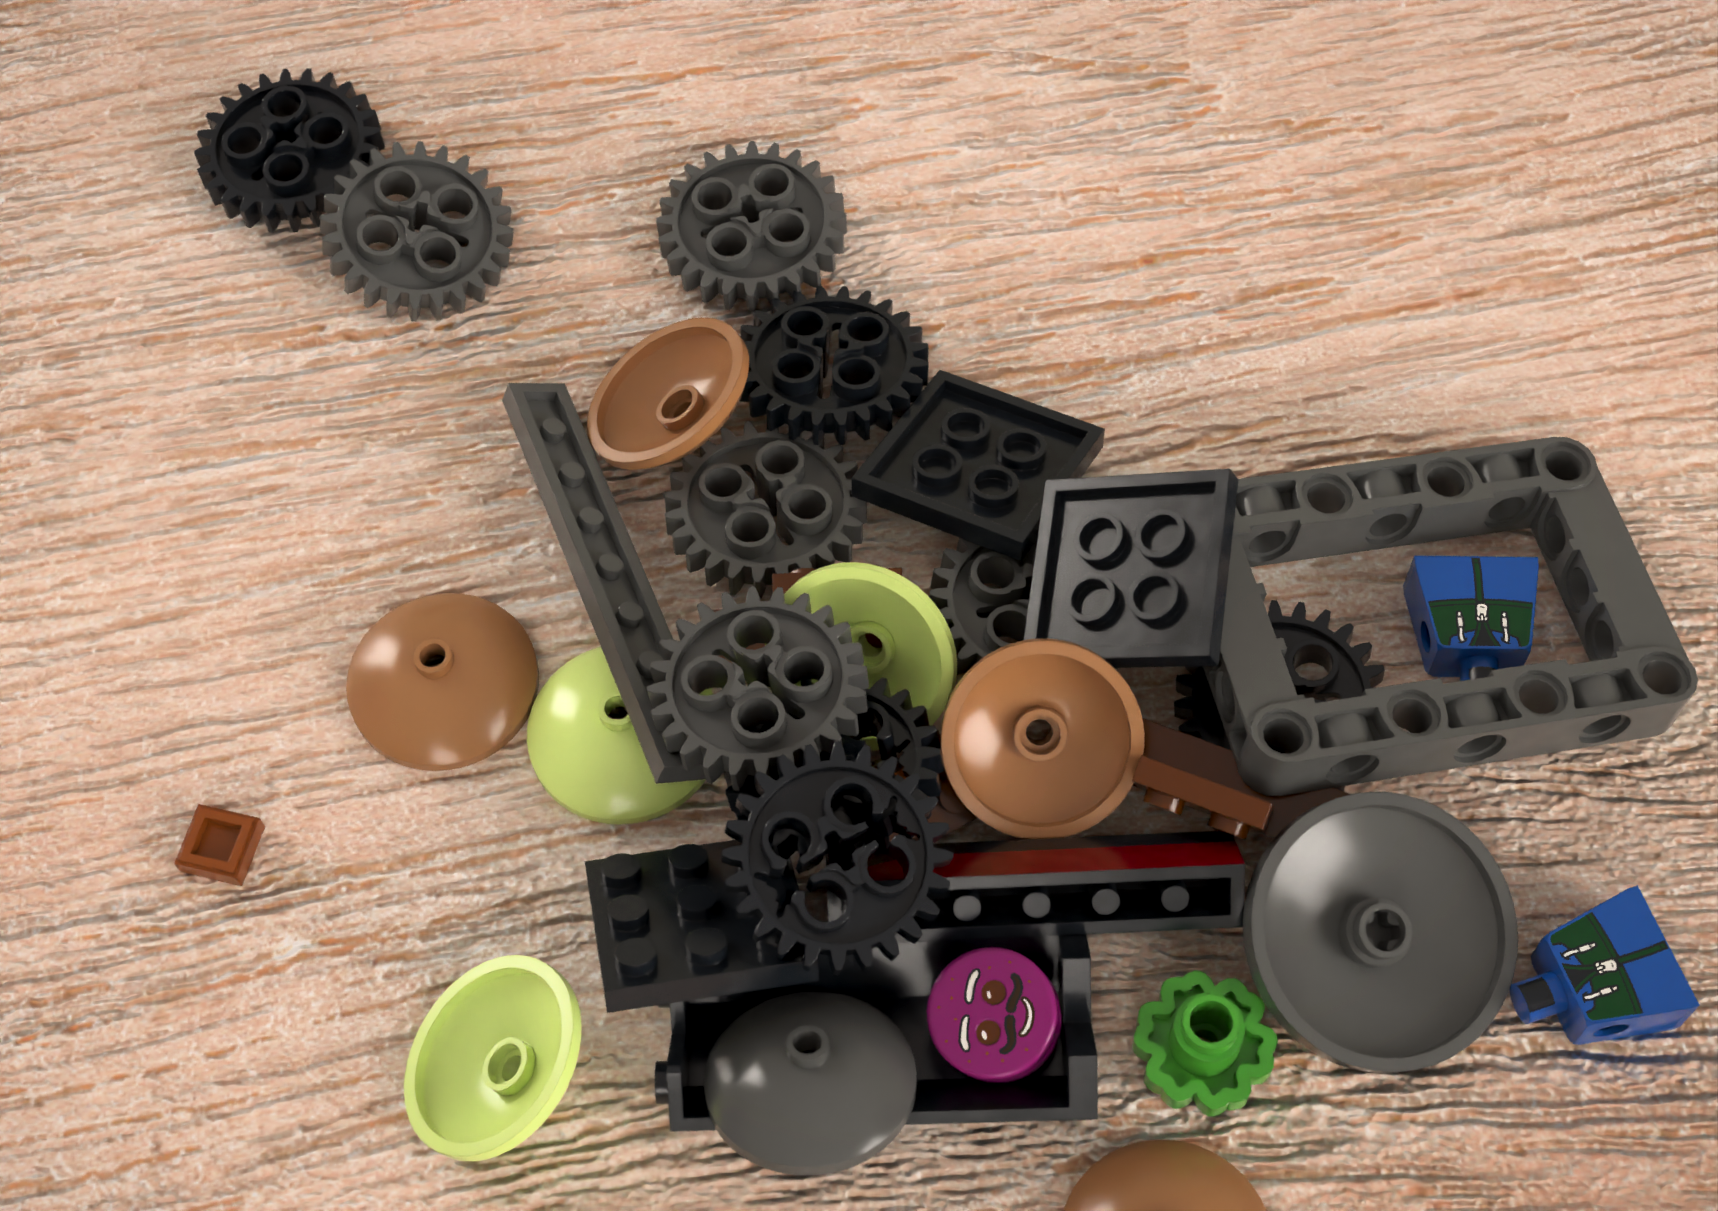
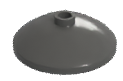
(817, 1107)

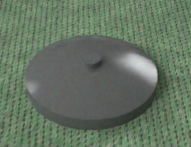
(1380, 932)

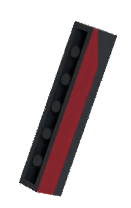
(1078, 886)

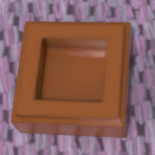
(219, 845)

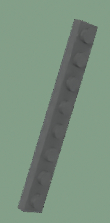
(598, 555)

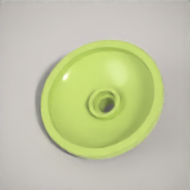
(914, 635)
(594, 760)
(492, 1058)

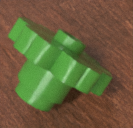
(1190, 1069)

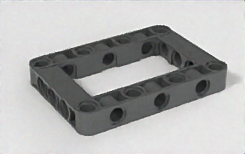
(1552, 485)

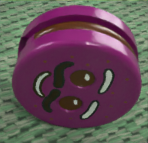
(994, 1015)

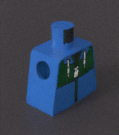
(1472, 612)
(1606, 975)

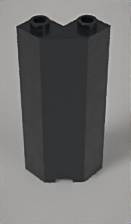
(900, 989)

